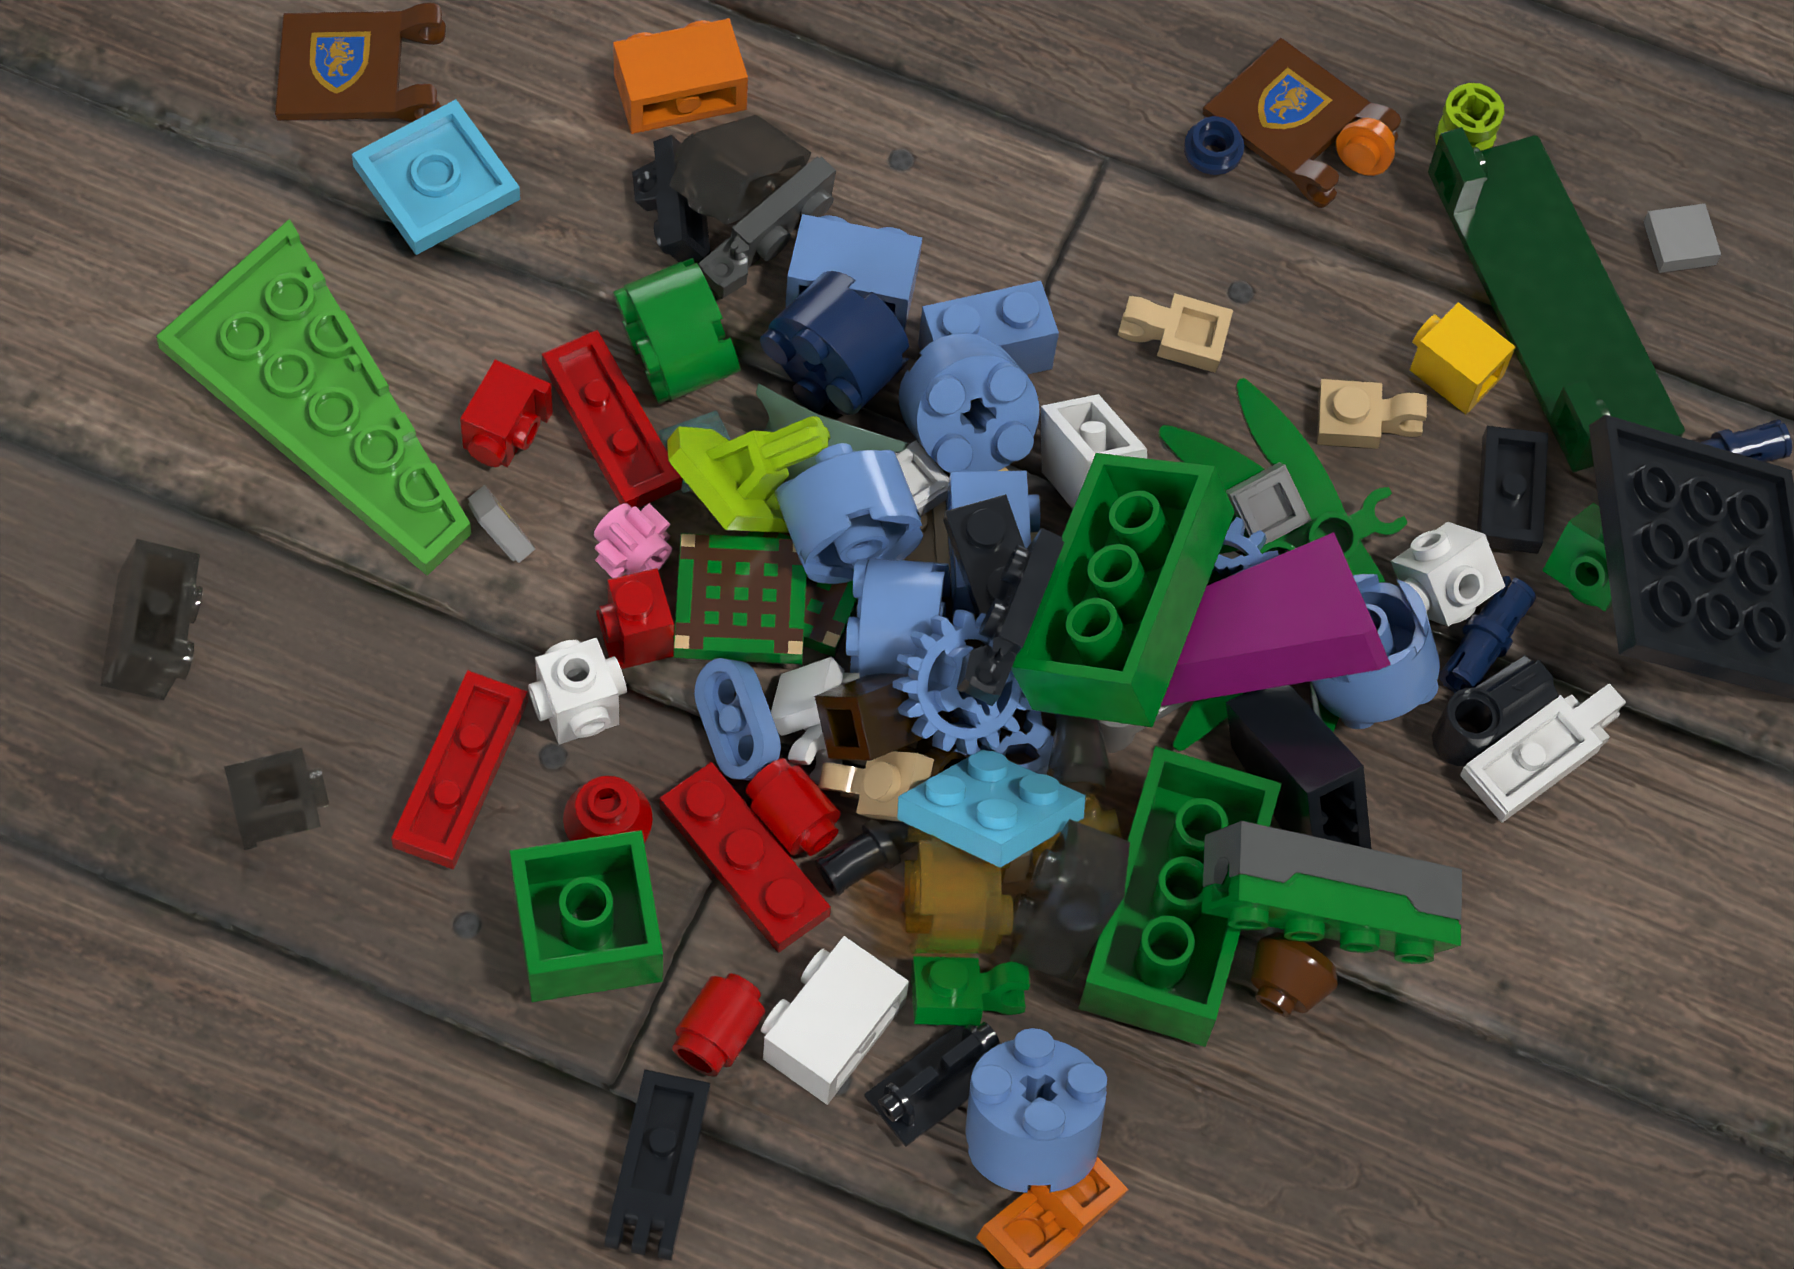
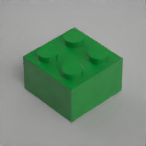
(587, 916)

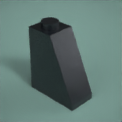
(1319, 776)

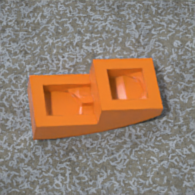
(1046, 1223)

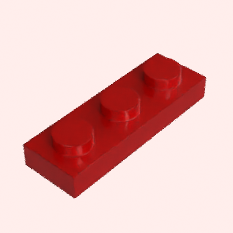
(611, 420)
(460, 770)
(745, 857)

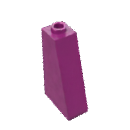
(1278, 627)

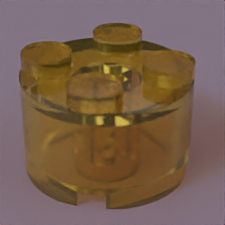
(953, 900)

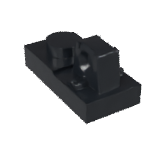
(679, 227)

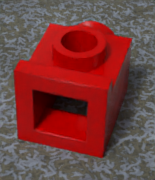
(505, 414)
(637, 620)

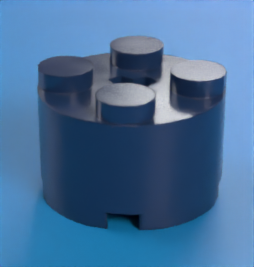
(836, 345)

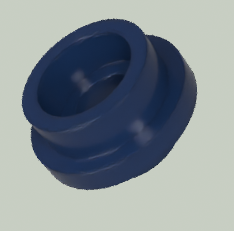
(1214, 132)

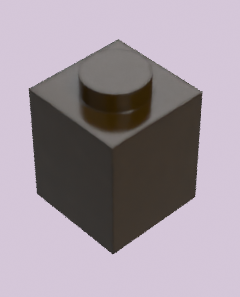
(863, 718)

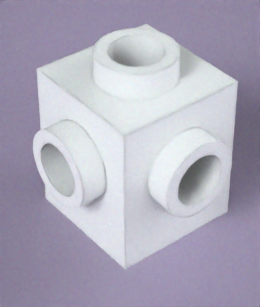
(1450, 572)
(577, 689)

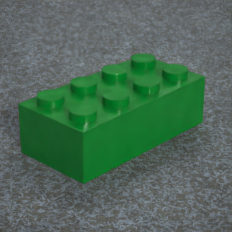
(1124, 589)
(1159, 954)

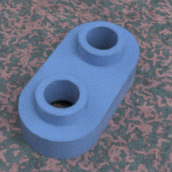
(737, 726)

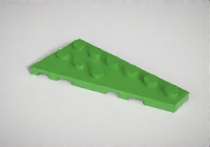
(304, 380)

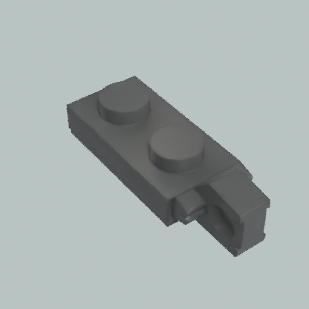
(769, 226)

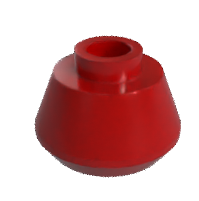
(607, 808)

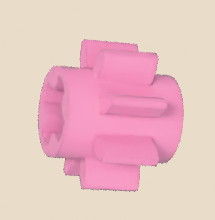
(632, 540)

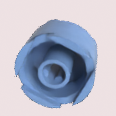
(965, 433)
(849, 511)
(892, 604)
(1413, 657)
(1035, 1113)

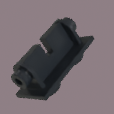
(931, 1082)

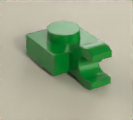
(957, 993)

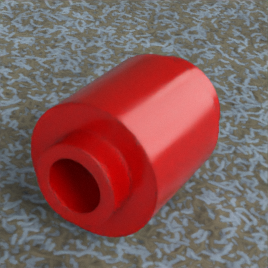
(793, 808)
(718, 1024)

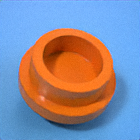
(1366, 146)

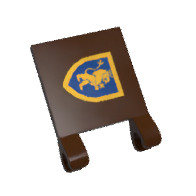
(351, 64)
(1293, 113)

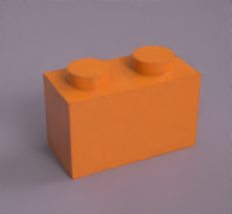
(680, 75)

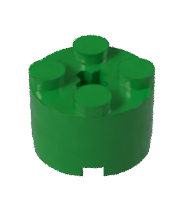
(676, 330)

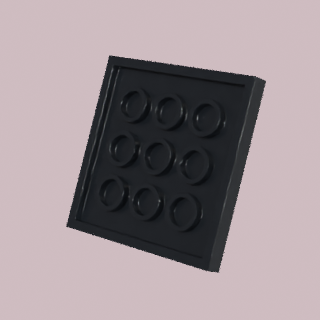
(1697, 555)

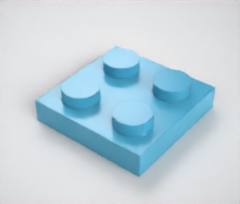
(436, 176)
(991, 807)

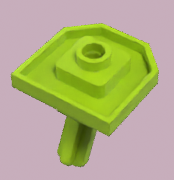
(742, 474)

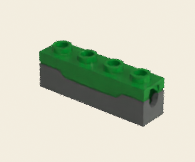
(1331, 892)

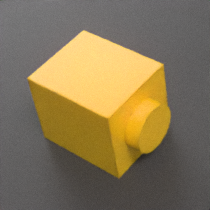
(1460, 357)

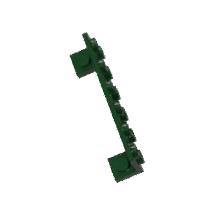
(1549, 290)

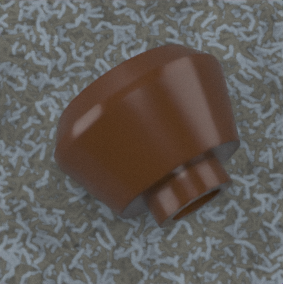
(1291, 975)

